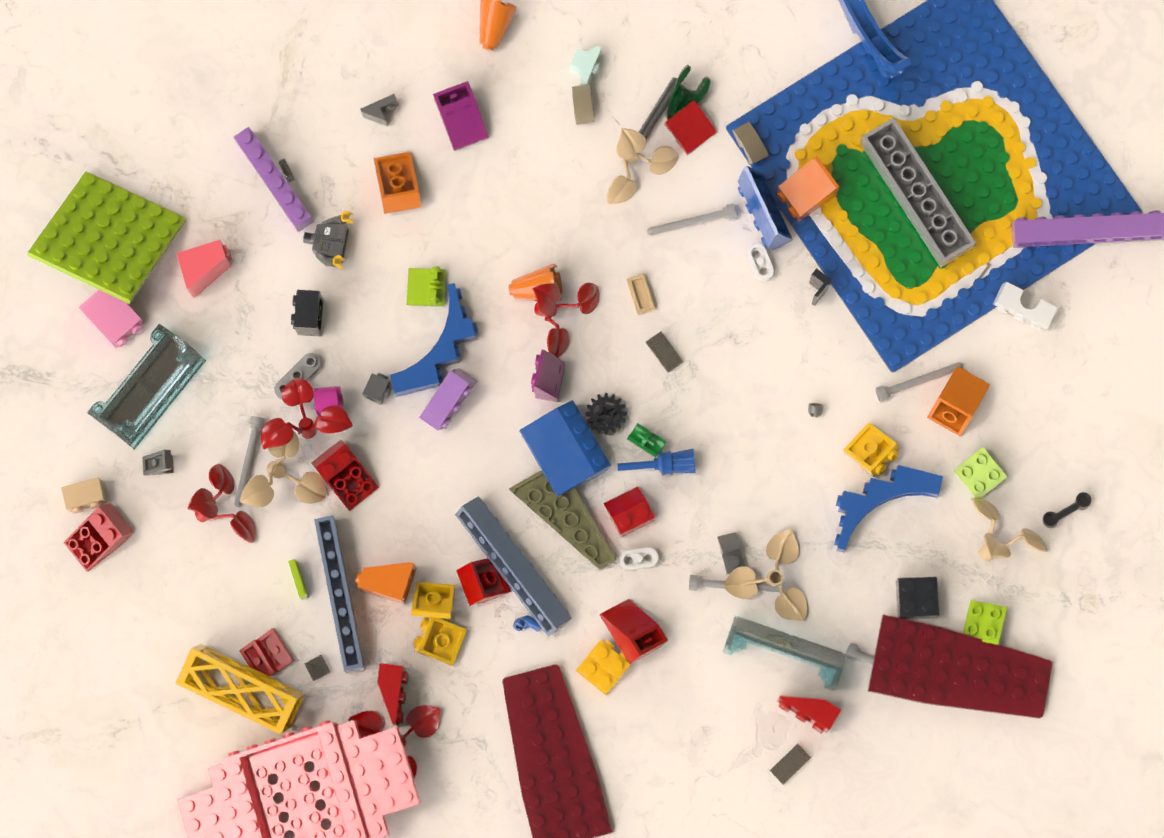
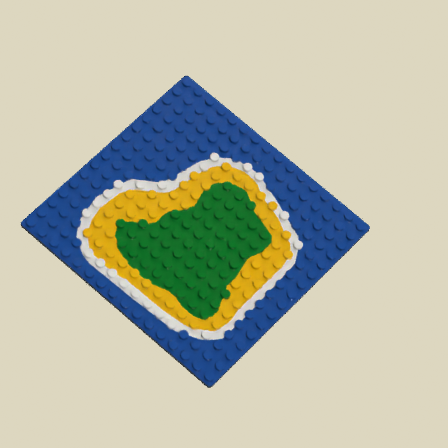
(987, 135)

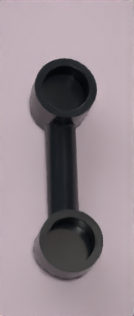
(1082, 502)

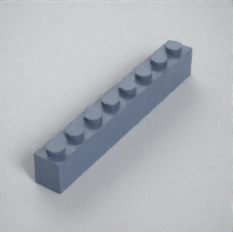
(513, 566)
(339, 594)

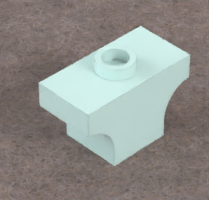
(586, 63)

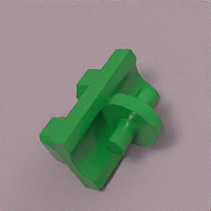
(646, 440)

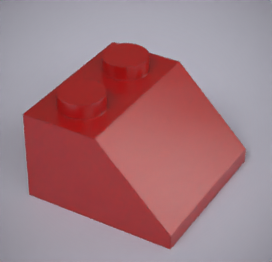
(629, 511)
(481, 582)

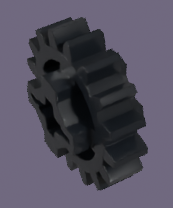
(614, 410)

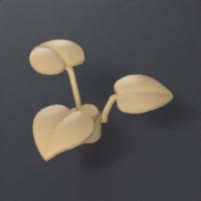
(629, 148)
(258, 490)
(994, 547)
(742, 581)

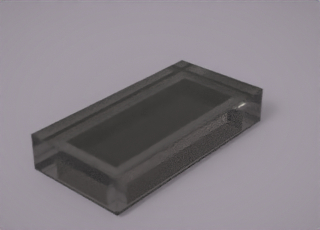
(664, 352)
(790, 764)

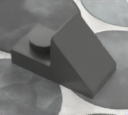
(375, 110)
(158, 463)
(731, 551)

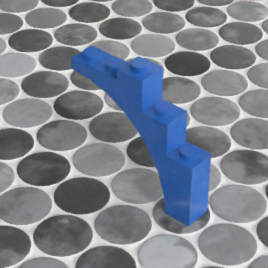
(886, 56)
(456, 331)
(905, 483)

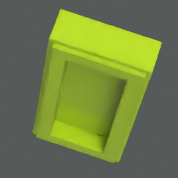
(298, 579)

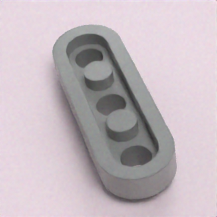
(301, 367)

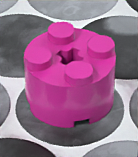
(327, 397)

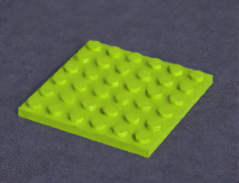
(107, 237)

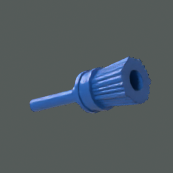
(666, 463)

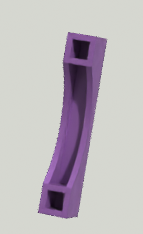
(273, 179)

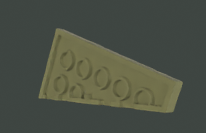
(566, 516)

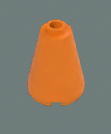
(494, 22)
(522, 286)

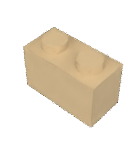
(84, 495)

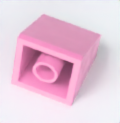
(112, 317)

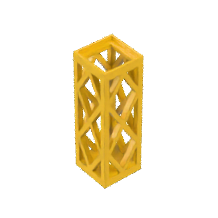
(266, 717)

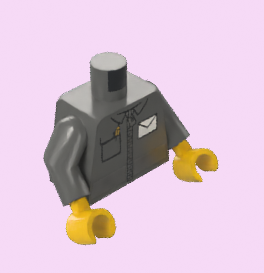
(330, 240)

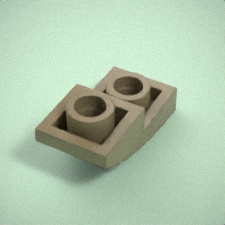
(583, 104)
(751, 143)

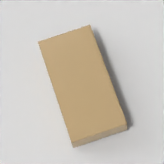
(641, 294)

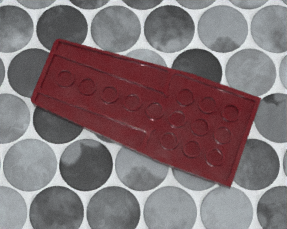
(956, 670)
(553, 758)

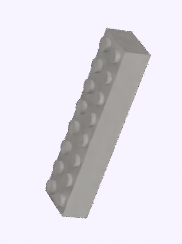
(917, 192)

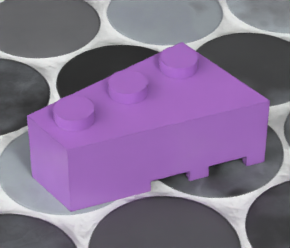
(448, 399)

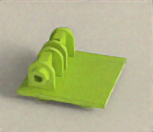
(426, 287)
(980, 473)
(985, 621)

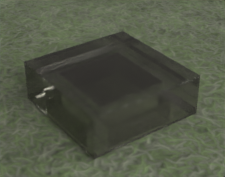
(286, 170)
(317, 667)

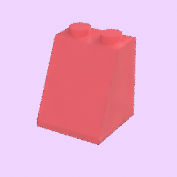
(203, 265)

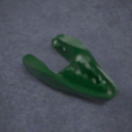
(683, 96)

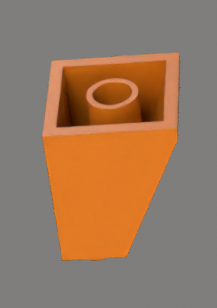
(807, 189)
(958, 401)
(387, 581)

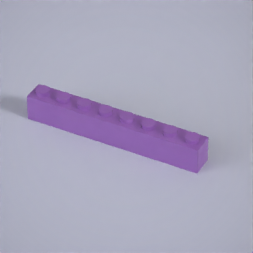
(1088, 229)

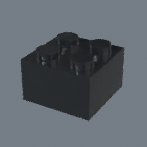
(308, 312)
(917, 598)

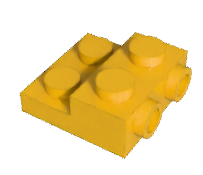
(872, 450)
(433, 600)
(439, 640)
(603, 666)

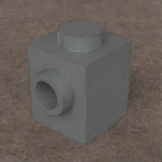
(377, 388)

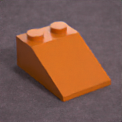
(397, 182)

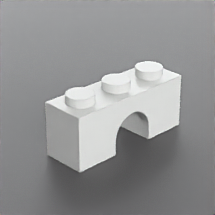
(1009, 301)

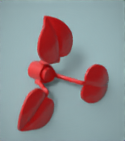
(546, 298)
(299, 391)
(205, 505)
(422, 719)

